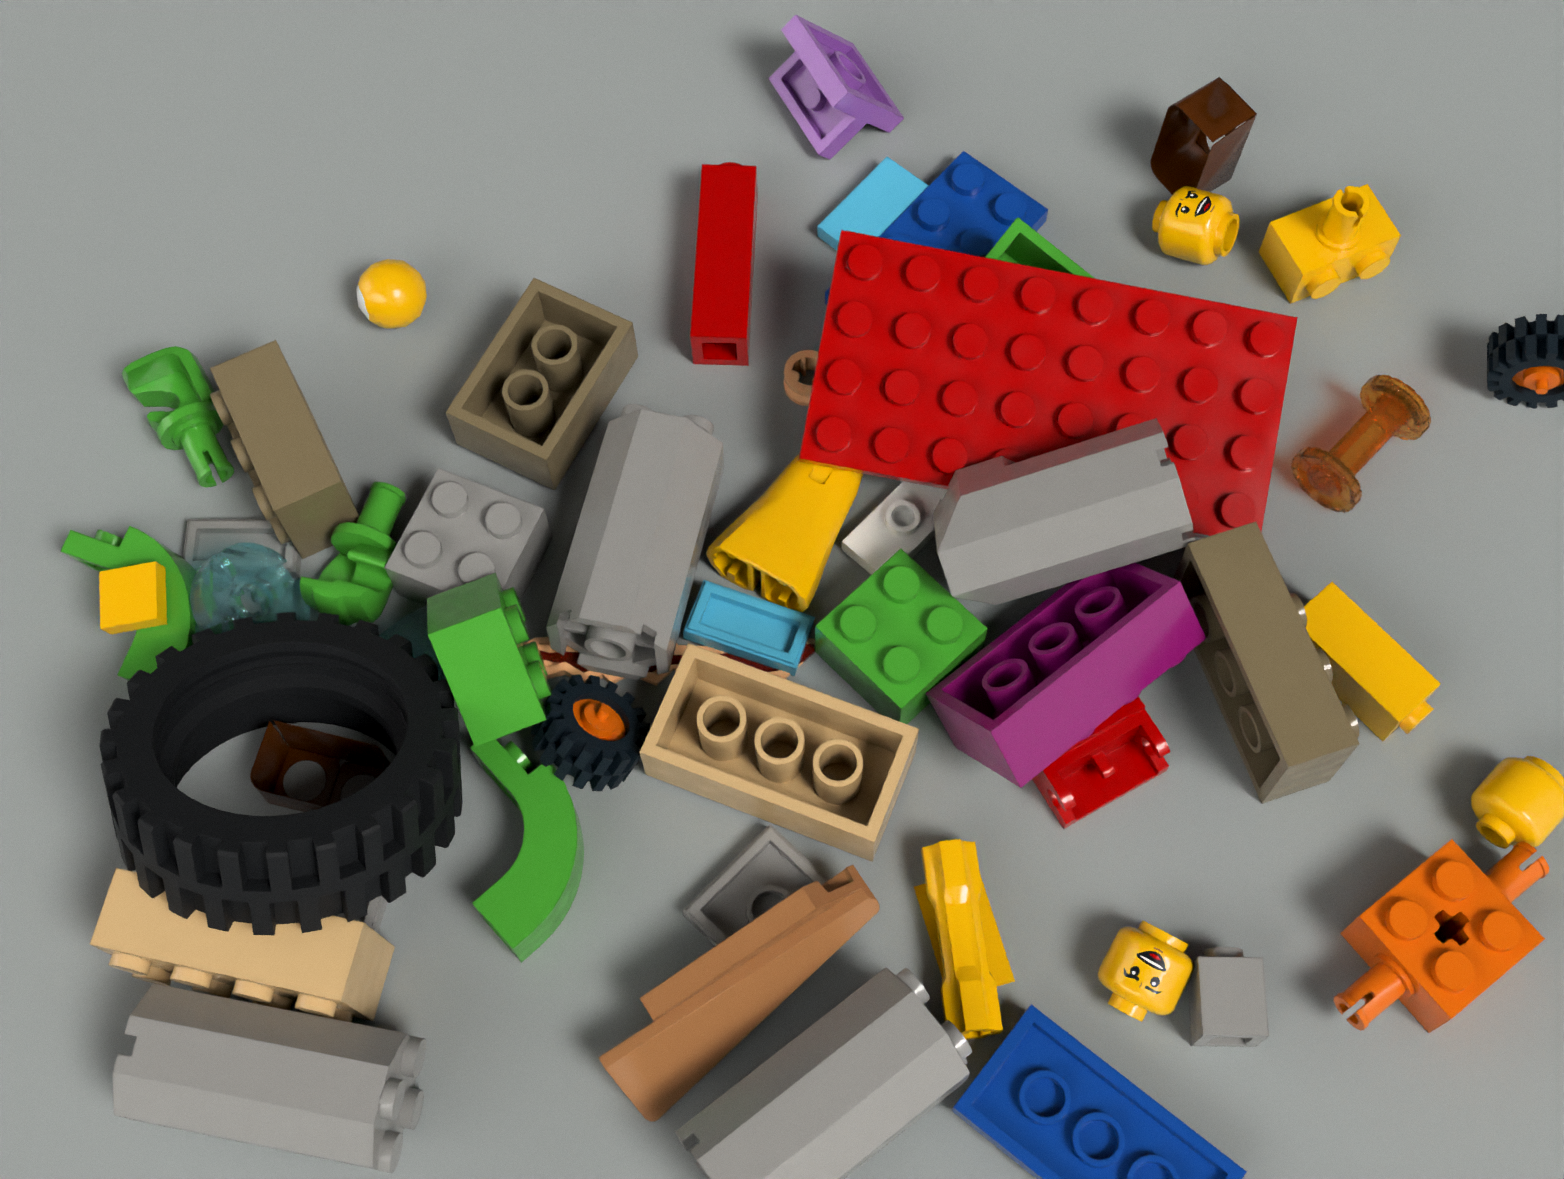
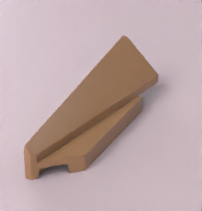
(733, 989)

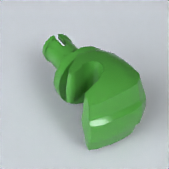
(178, 381)
(356, 579)

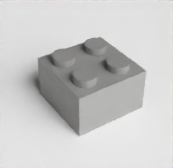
(467, 534)

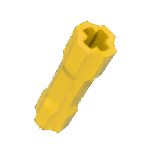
(967, 985)

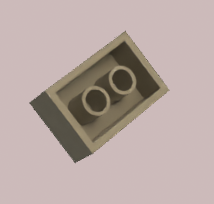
(543, 383)
(282, 449)

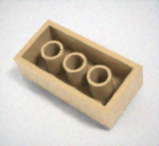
(779, 751)
(322, 971)

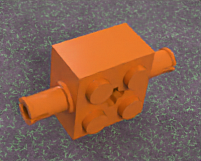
(1474, 914)

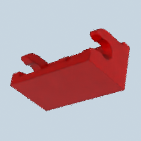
(1105, 766)

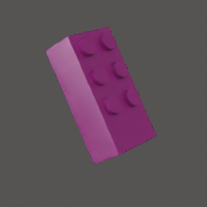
(1066, 669)

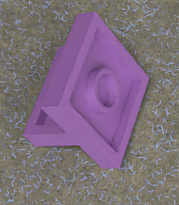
(830, 88)

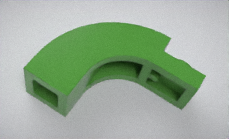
(112, 552)
(546, 875)

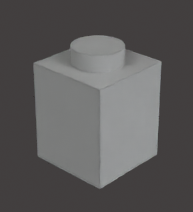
(1227, 999)

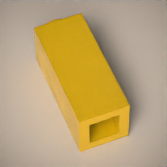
(1368, 666)

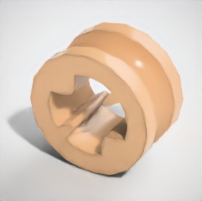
(797, 363)

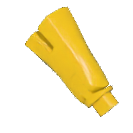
(787, 534)

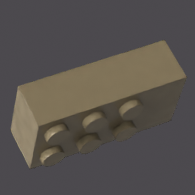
(1265, 665)

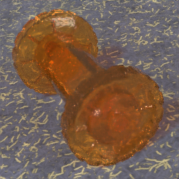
(1390, 411)

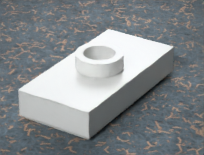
(897, 523)

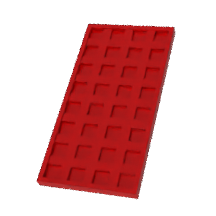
(981, 358)

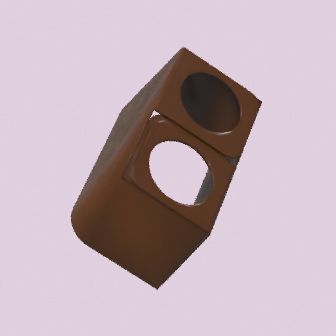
(1182, 146)
(325, 749)

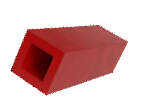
(724, 265)

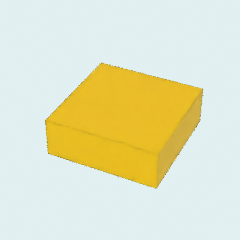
(133, 597)

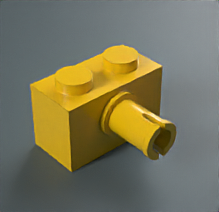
(1329, 244)

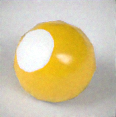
(391, 293)

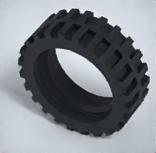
(298, 862)

